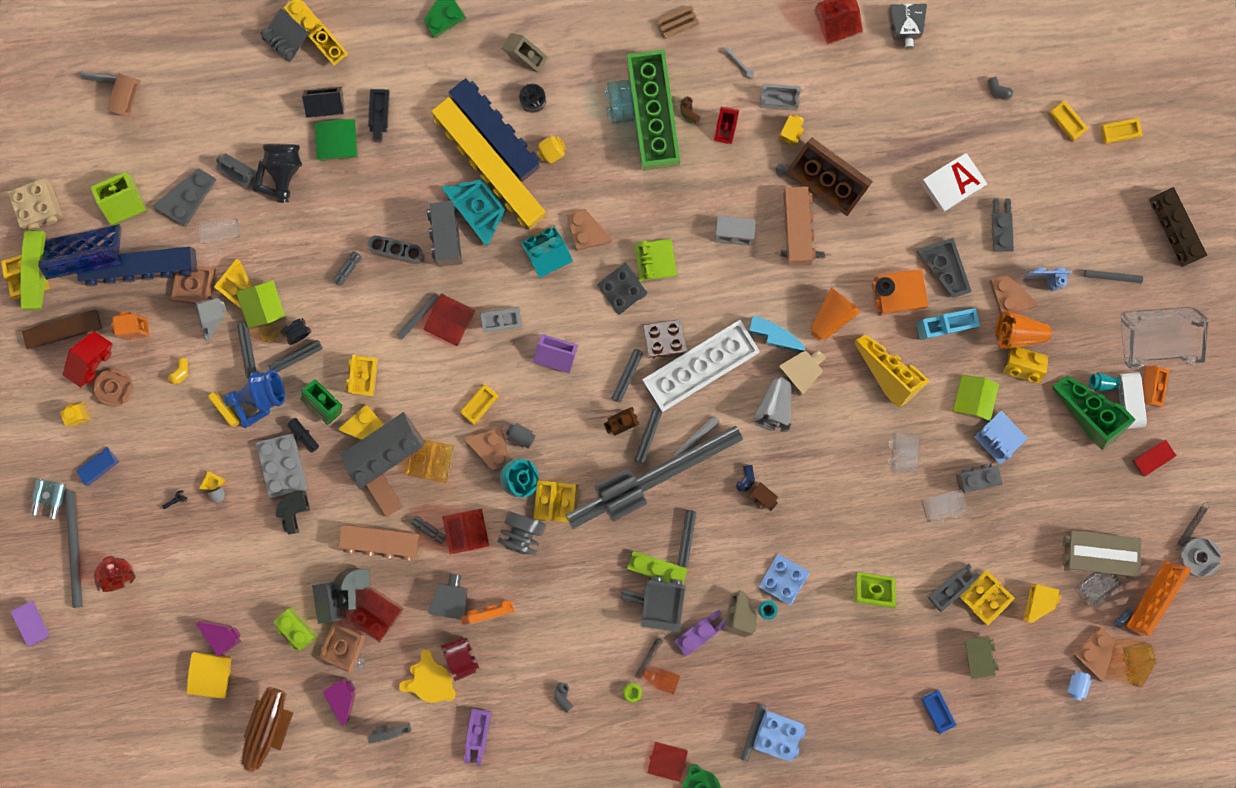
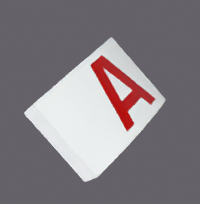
(953, 183)

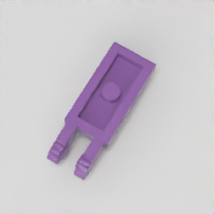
(699, 634)
(477, 734)

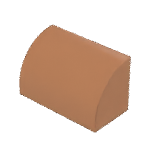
(123, 94)

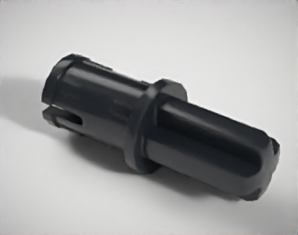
(303, 435)

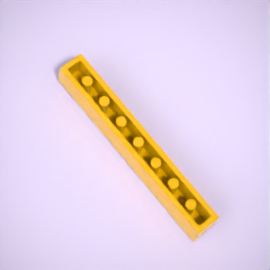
(488, 163)

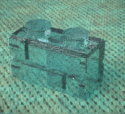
(620, 101)

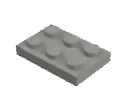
(282, 465)

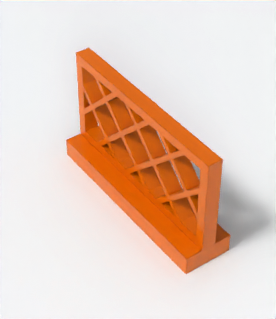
(1157, 598)

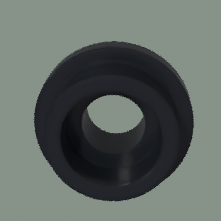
(879, 288)

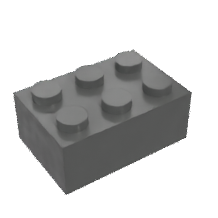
(444, 233)

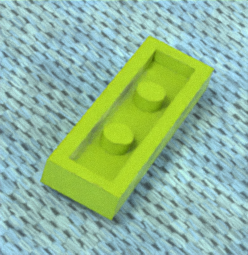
(655, 567)

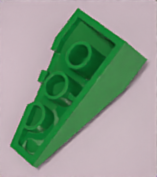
(1096, 415)

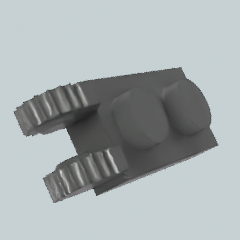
(1002, 227)
(952, 588)

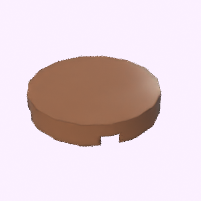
(113, 387)

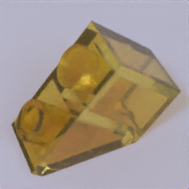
(1140, 662)

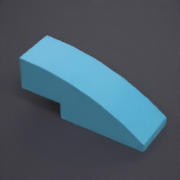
(947, 324)
(775, 334)

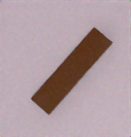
(62, 329)

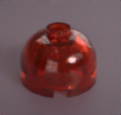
(113, 573)

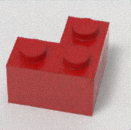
(85, 358)

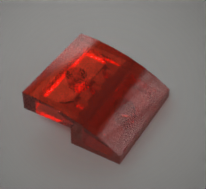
(449, 319)

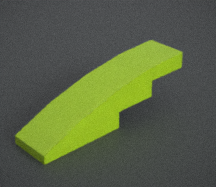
(32, 279)

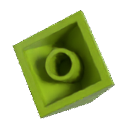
(260, 304)
(976, 397)
(875, 590)

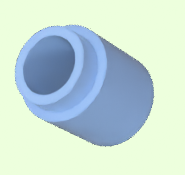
(1079, 685)

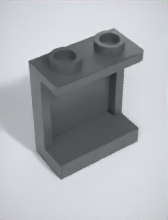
(663, 604)

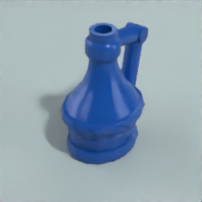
(261, 391)

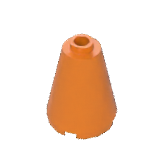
(833, 315)
(1019, 331)

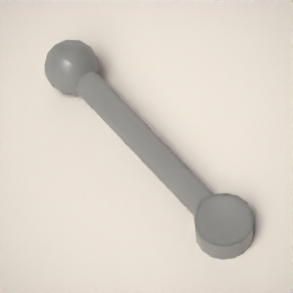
(749, 73)

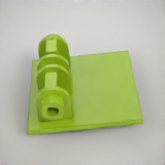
(655, 259)

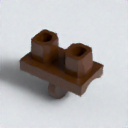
(621, 422)

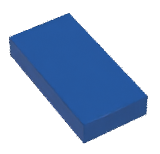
(938, 711)

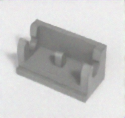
(780, 96)
(735, 230)
(501, 319)

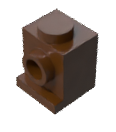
(763, 497)

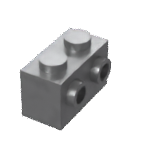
(979, 479)

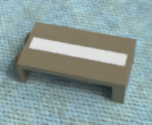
(1102, 553)

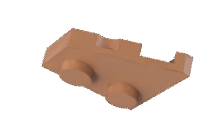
(586, 230)
(1011, 295)
(490, 448)
(1097, 653)

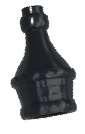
(281, 163)

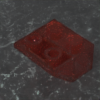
(839, 19)
(465, 531)
(375, 614)

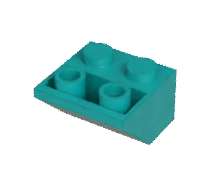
(547, 251)

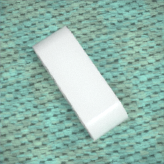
(1132, 397)

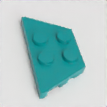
(477, 206)

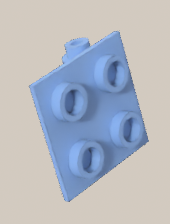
(1055, 279)
(1000, 437)
(784, 579)

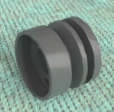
(521, 533)

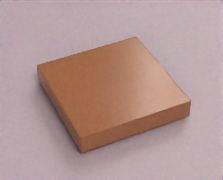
(194, 287)
(342, 647)

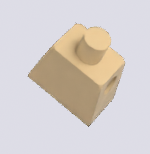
(802, 370)

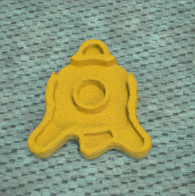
(430, 681)

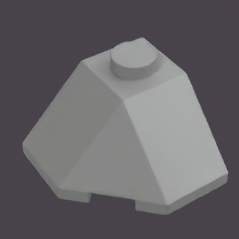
(210, 315)

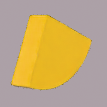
(212, 481)

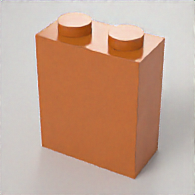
(907, 296)

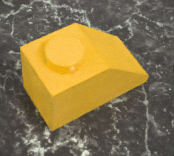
(1040, 602)

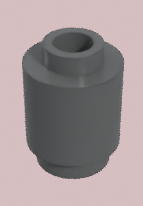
(520, 435)

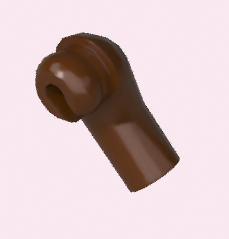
(687, 111)

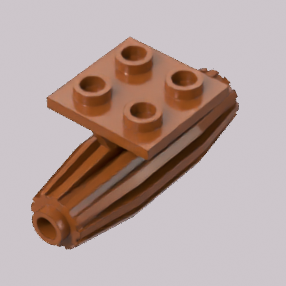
(265, 728)

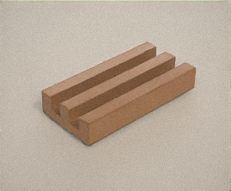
(692, 15)

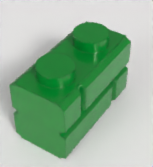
(321, 402)

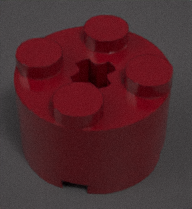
(459, 658)

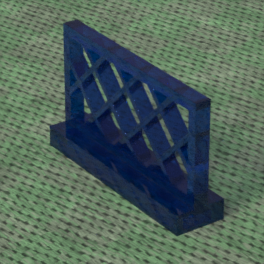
(83, 259)

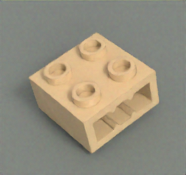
(35, 205)

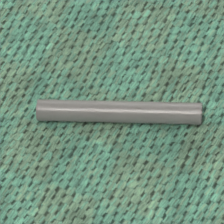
(697, 436)

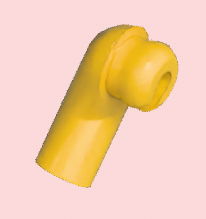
(181, 373)

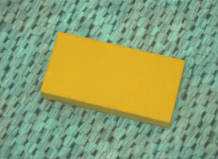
(1068, 120)
(1121, 131)
(479, 404)
(224, 410)

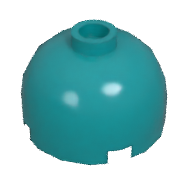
(519, 478)

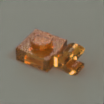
(665, 680)

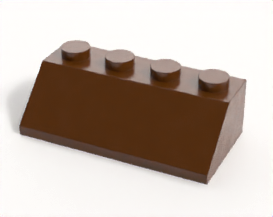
(829, 176)

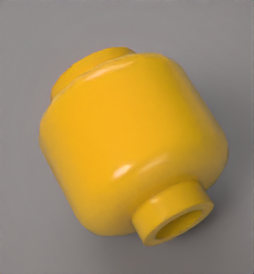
(551, 149)

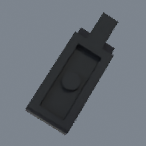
(378, 113)

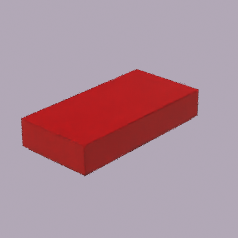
(1154, 458)

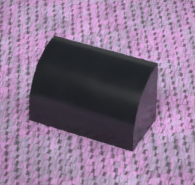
(323, 102)

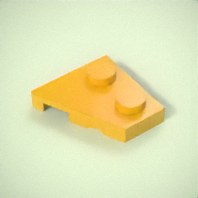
(232, 281)
(362, 423)

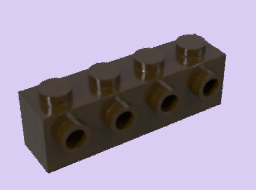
(1178, 227)

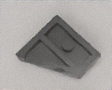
(383, 733)

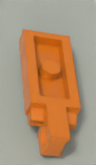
(489, 612)

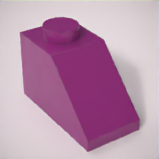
(219, 636)
(341, 699)

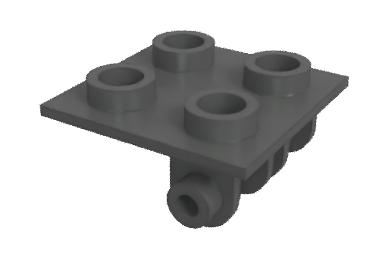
(285, 35)
(622, 288)

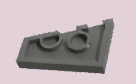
(186, 197)
(947, 266)

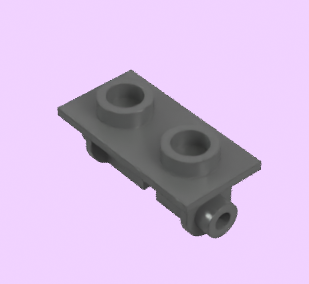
(235, 170)

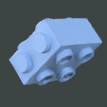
(779, 736)

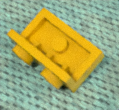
(1026, 365)
(362, 375)

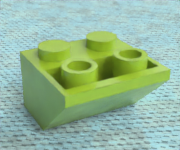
(118, 198)

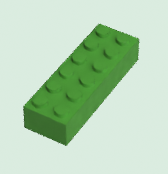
(653, 110)

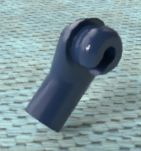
(748, 480)

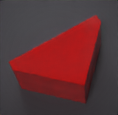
(726, 125)

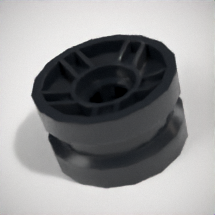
(529, 91)
(296, 331)

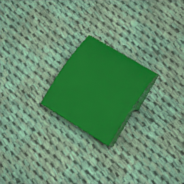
(336, 139)

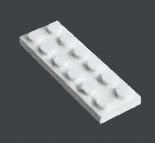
(701, 366)

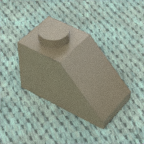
(524, 51)
(740, 615)

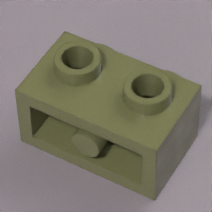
(980, 656)

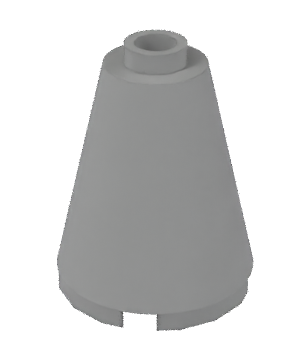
(776, 406)

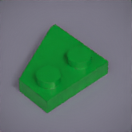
(443, 17)

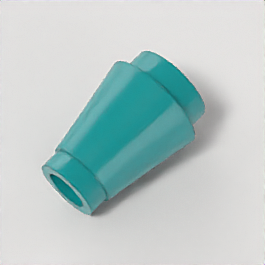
(1103, 382)
(772, 612)

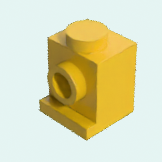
(792, 130)
(75, 414)

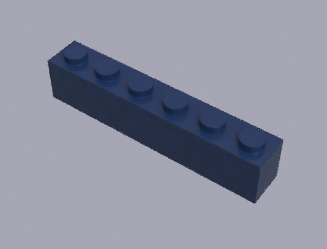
(495, 131)
(145, 266)

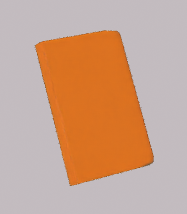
(1155, 385)

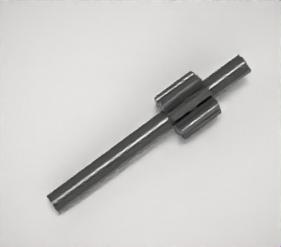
(625, 492)

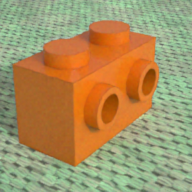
(130, 326)

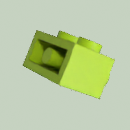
(295, 629)

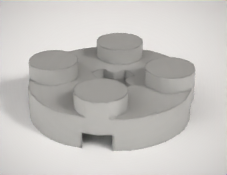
(1202, 546)

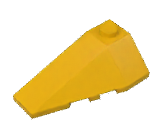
(894, 377)

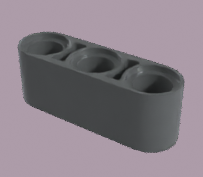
(388, 244)

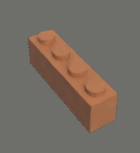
(798, 226)
(379, 541)

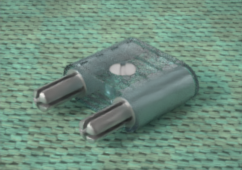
(47, 493)

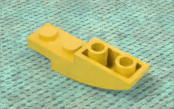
(317, 31)

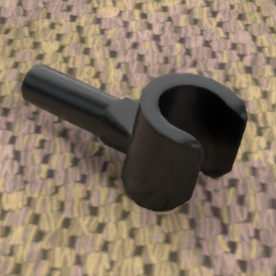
(175, 500)

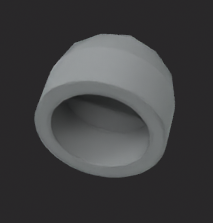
(217, 495)

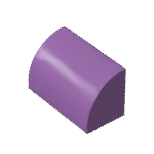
(555, 353)
(30, 624)

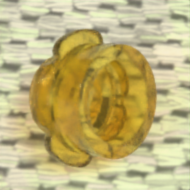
(263, 333)

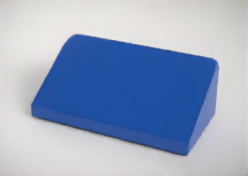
(97, 466)

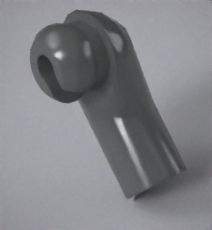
(999, 91)
(561, 696)

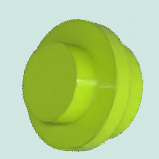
(632, 692)

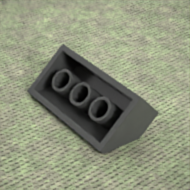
(382, 450)

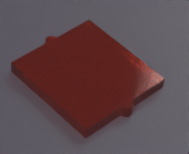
(667, 761)

